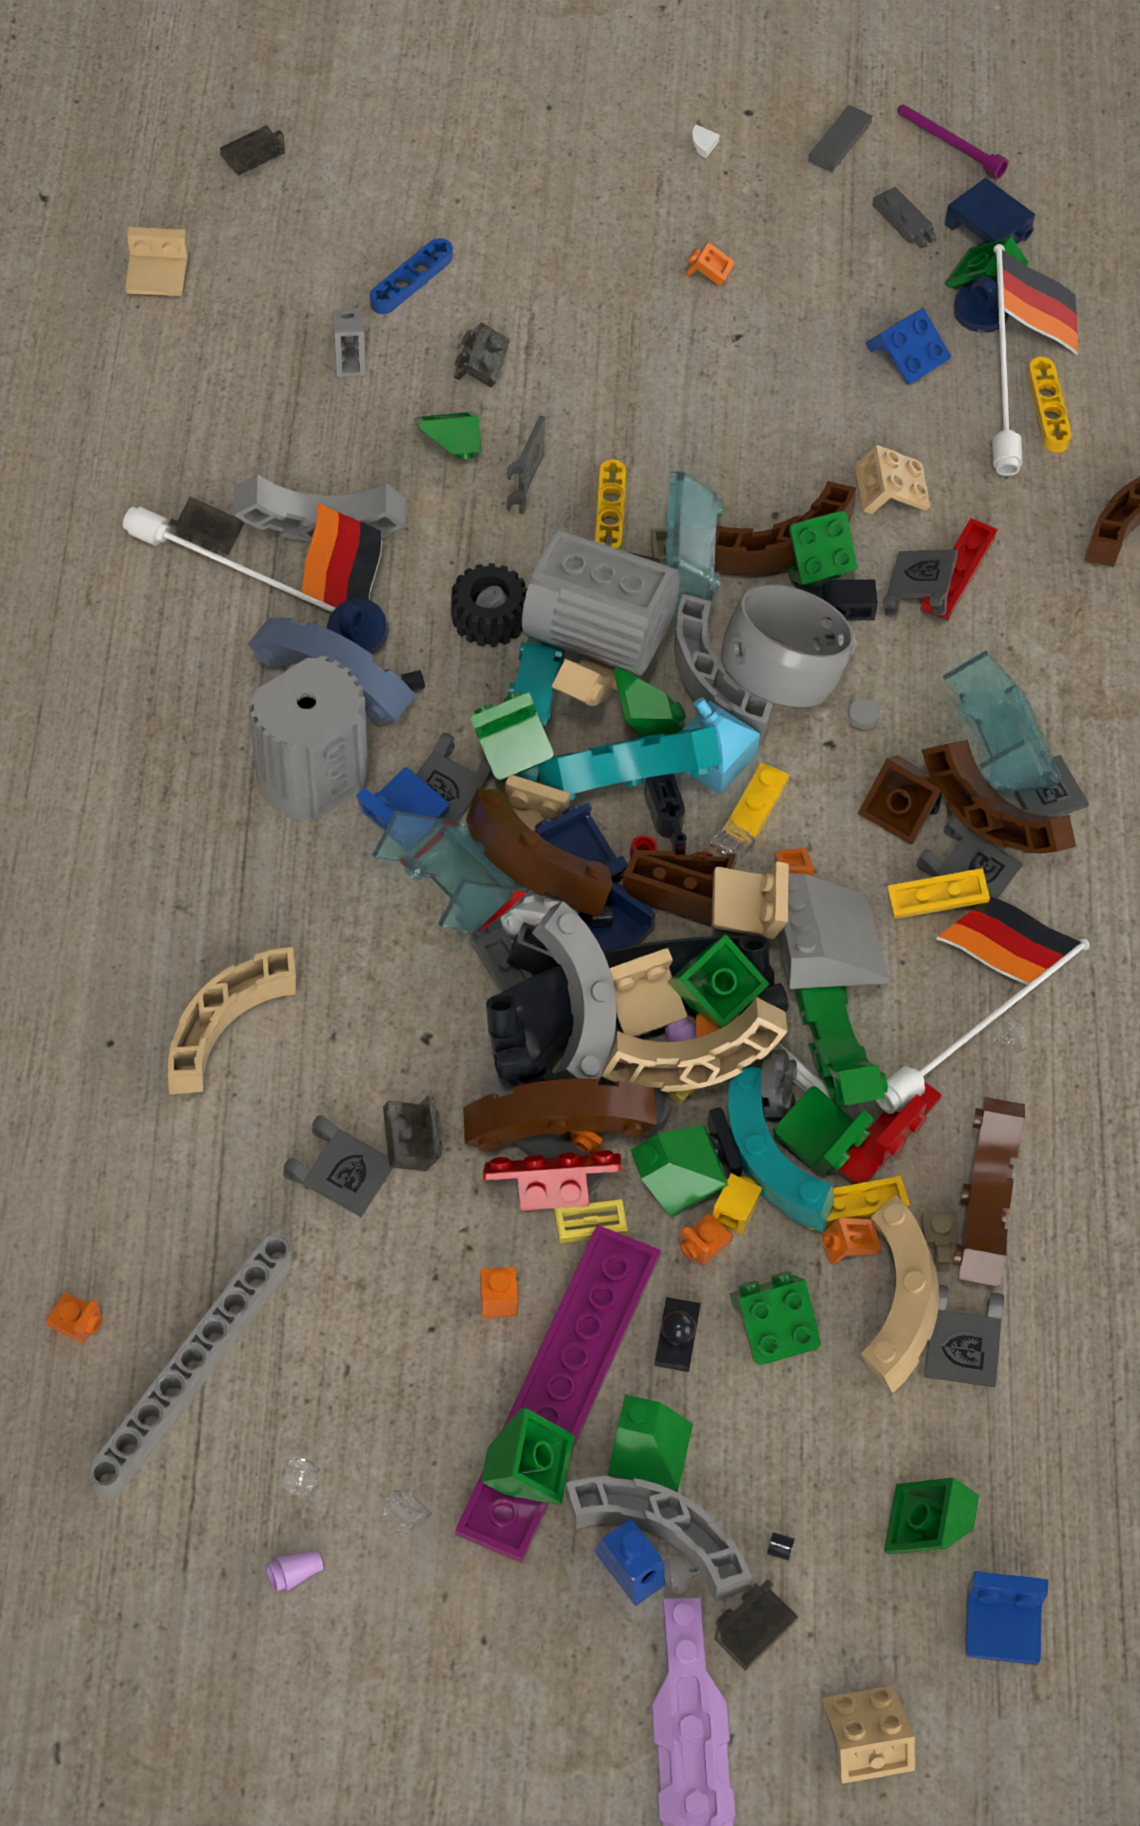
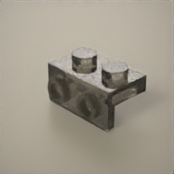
(253, 149)
(482, 354)
(207, 525)
(412, 1134)

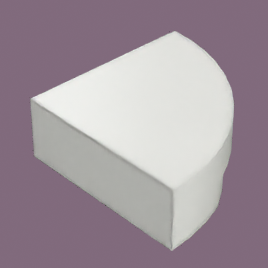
(704, 140)

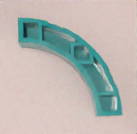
(536, 675)
(632, 761)
(782, 1182)

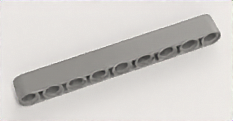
(190, 1379)

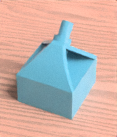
(735, 741)

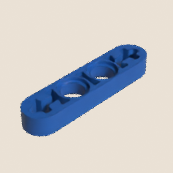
(407, 273)

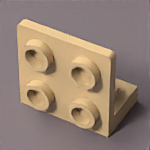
(156, 261)
(889, 475)
(534, 800)
(751, 901)
(644, 995)
(870, 1734)

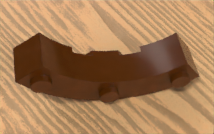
(1114, 525)
(768, 551)
(986, 811)
(532, 859)
(559, 1108)
(989, 1191)

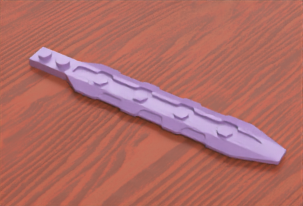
(691, 1727)

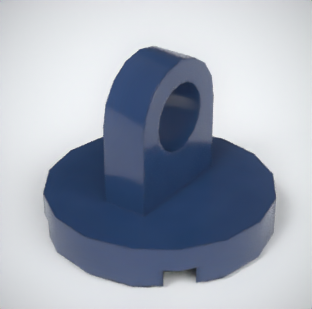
(978, 305)
(361, 623)

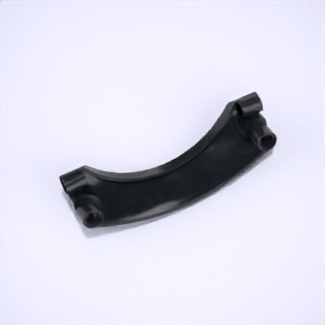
(535, 1016)

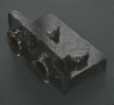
(754, 1624)

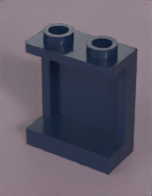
(990, 213)
(581, 837)
(631, 921)

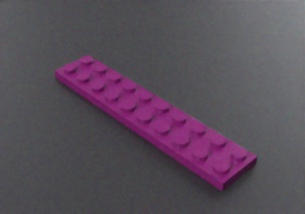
(567, 1375)

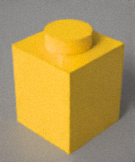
(737, 1203)

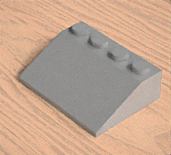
(829, 936)

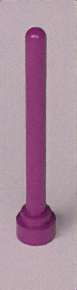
(994, 164)

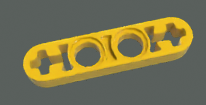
(1049, 404)
(611, 509)

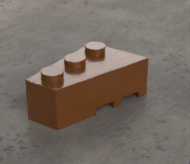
(675, 881)

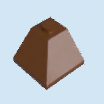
(901, 798)

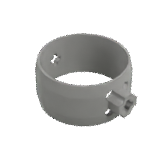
(775, 670)

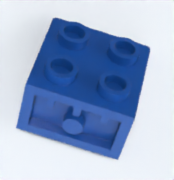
(912, 346)
(402, 794)
(1005, 1617)

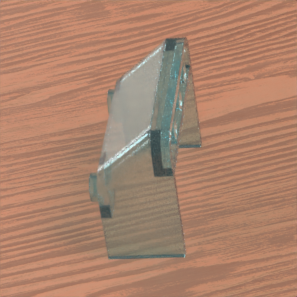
(692, 535)
(1007, 725)

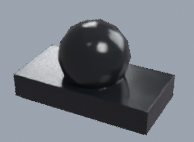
(724, 1143)
(677, 1334)

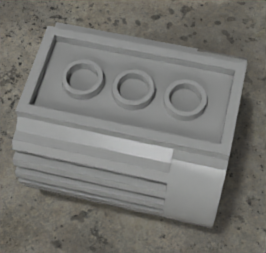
(600, 602)
(309, 738)

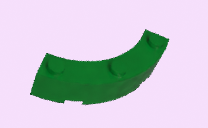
(835, 1049)

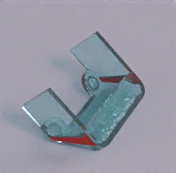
(457, 864)

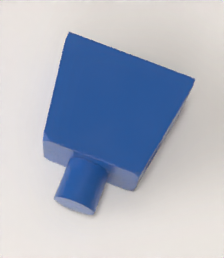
(629, 1558)

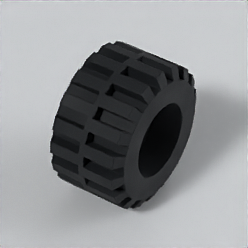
(482, 623)

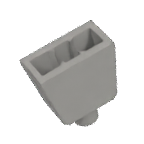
(349, 331)

